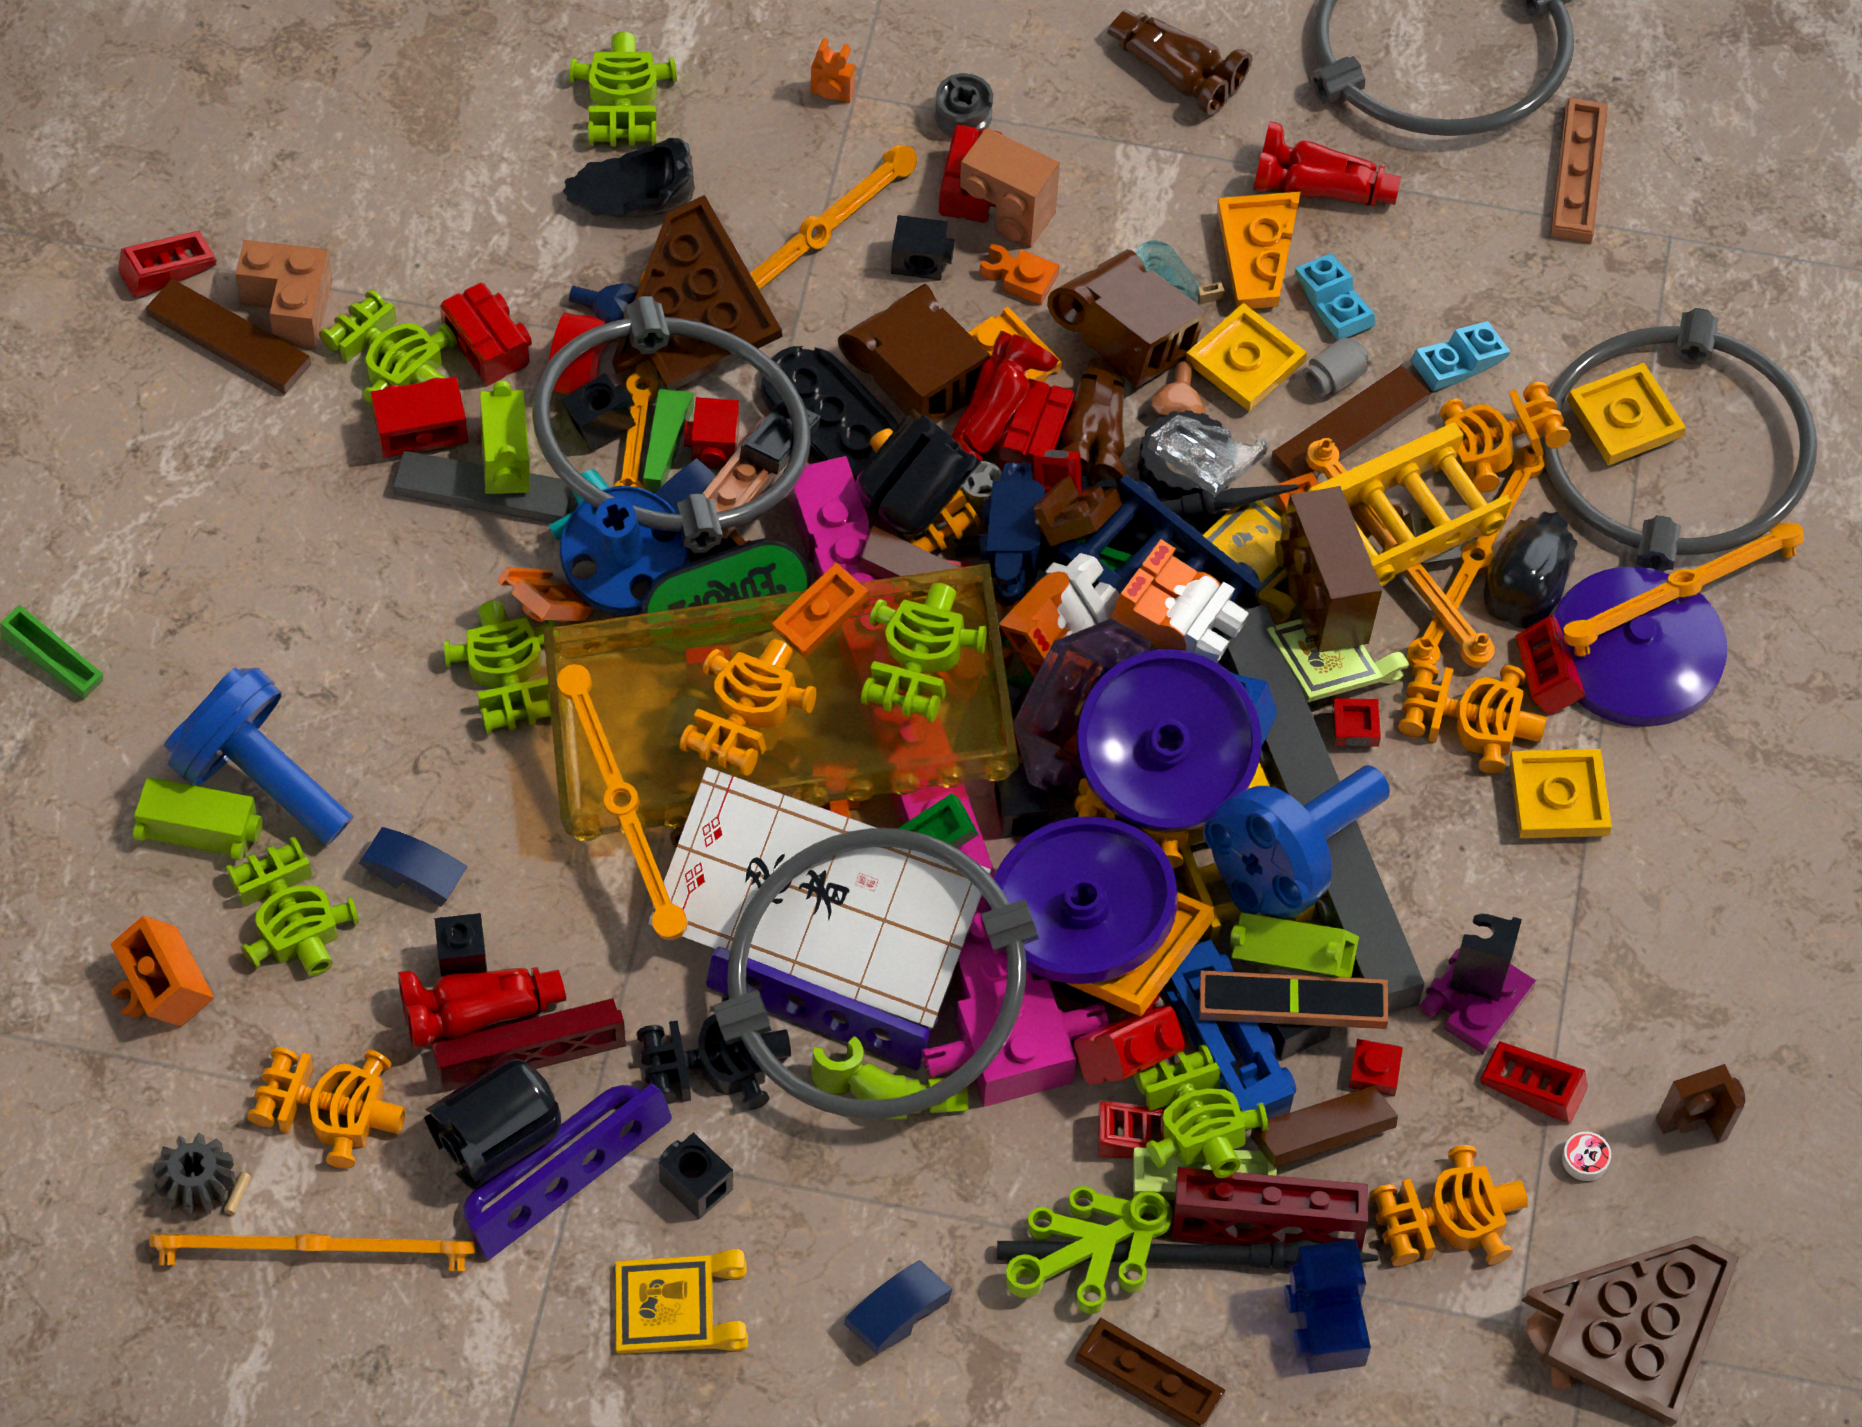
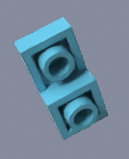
(1333, 298)
(1462, 357)

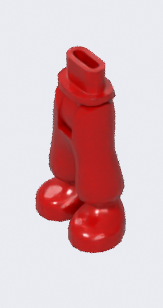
(1321, 172)
(999, 391)
(474, 1000)

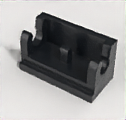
(1485, 962)

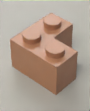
(1016, 181)
(290, 282)

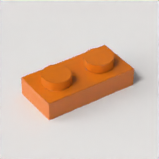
(820, 610)

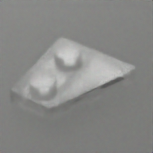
(1205, 452)

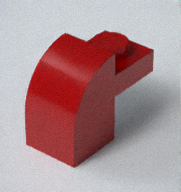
(587, 364)

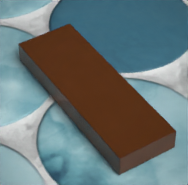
(1325, 1126)
(1149, 1375)

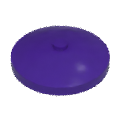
(1651, 665)
(1168, 739)
(1095, 897)

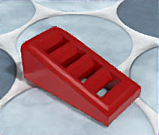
(144, 278)
(1559, 688)
(1547, 1101)
(1127, 1115)

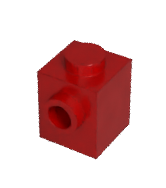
(713, 431)

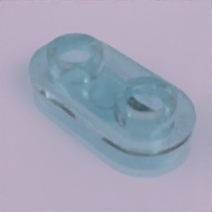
(1170, 267)

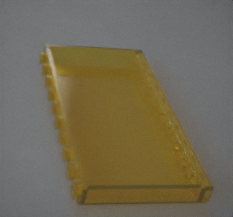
(653, 681)

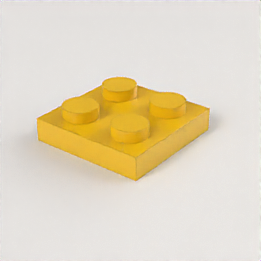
(1246, 357)
(1626, 413)
(1560, 793)

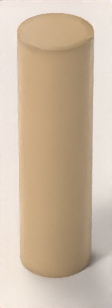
(237, 1193)

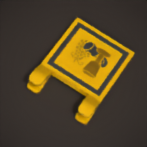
(1250, 537)
(670, 1304)

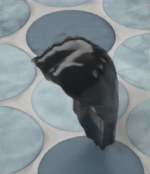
(637, 183)
(1530, 570)

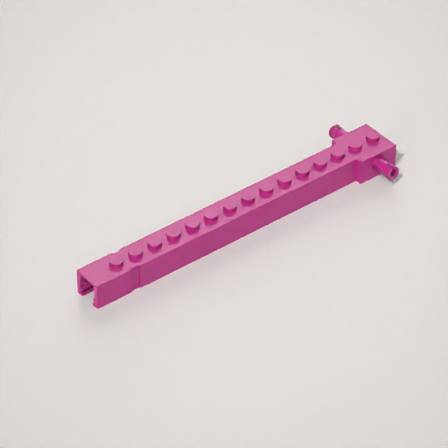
(1039, 1047)

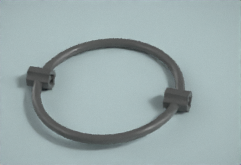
(1346, 80)
(648, 332)
(1660, 535)
(746, 1017)

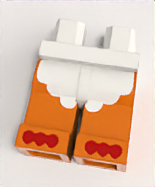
(1179, 606)
(1057, 608)

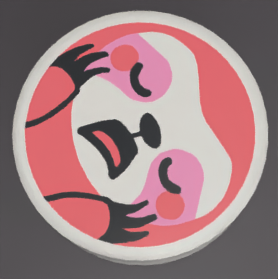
(1586, 1156)

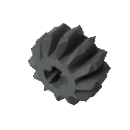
(196, 1189)

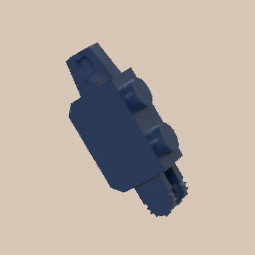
(1013, 541)

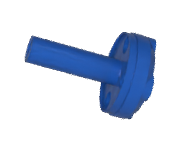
(618, 549)
(227, 729)
(1277, 849)

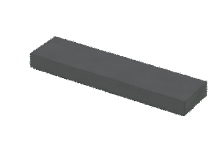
(463, 486)

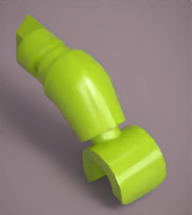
(872, 1082)

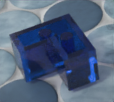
(1327, 1301)

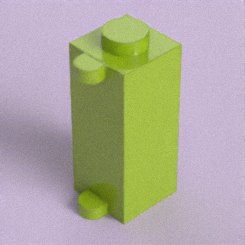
(504, 440)
(197, 817)
(1293, 946)

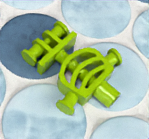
(623, 87)
(407, 348)
(934, 645)
(504, 657)
(293, 919)
(1199, 1118)

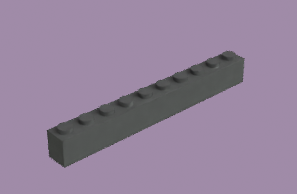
(1303, 769)

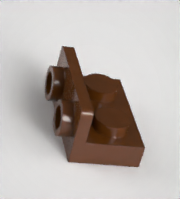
(1069, 515)
(1702, 1098)

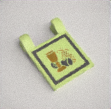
(1334, 670)

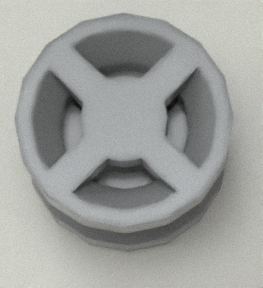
(978, 481)

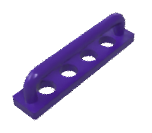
(906, 1036)
(491, 1227)

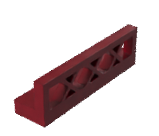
(537, 1041)
(1270, 1205)

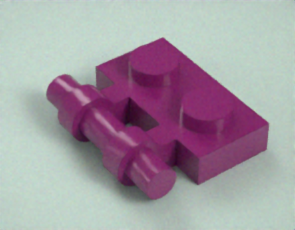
(1476, 1018)

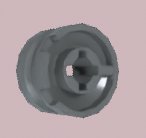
(963, 101)

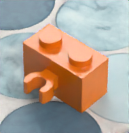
(160, 973)

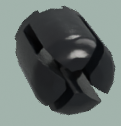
(914, 475)
(495, 1120)

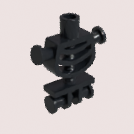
(671, 1062)

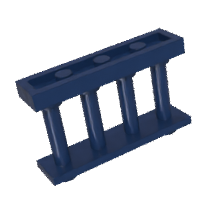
(1170, 527)

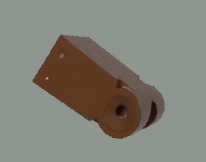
(1129, 316)
(917, 355)

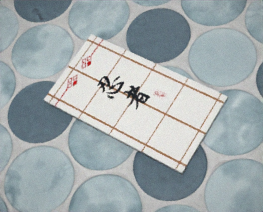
(857, 923)

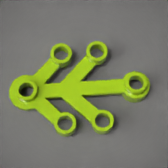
(1093, 1241)

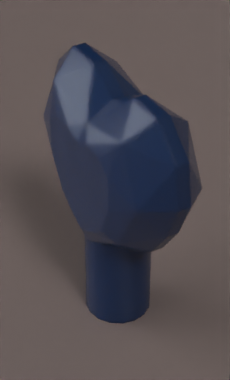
(608, 302)

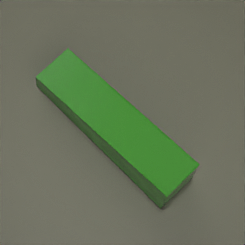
(668, 427)
(49, 652)

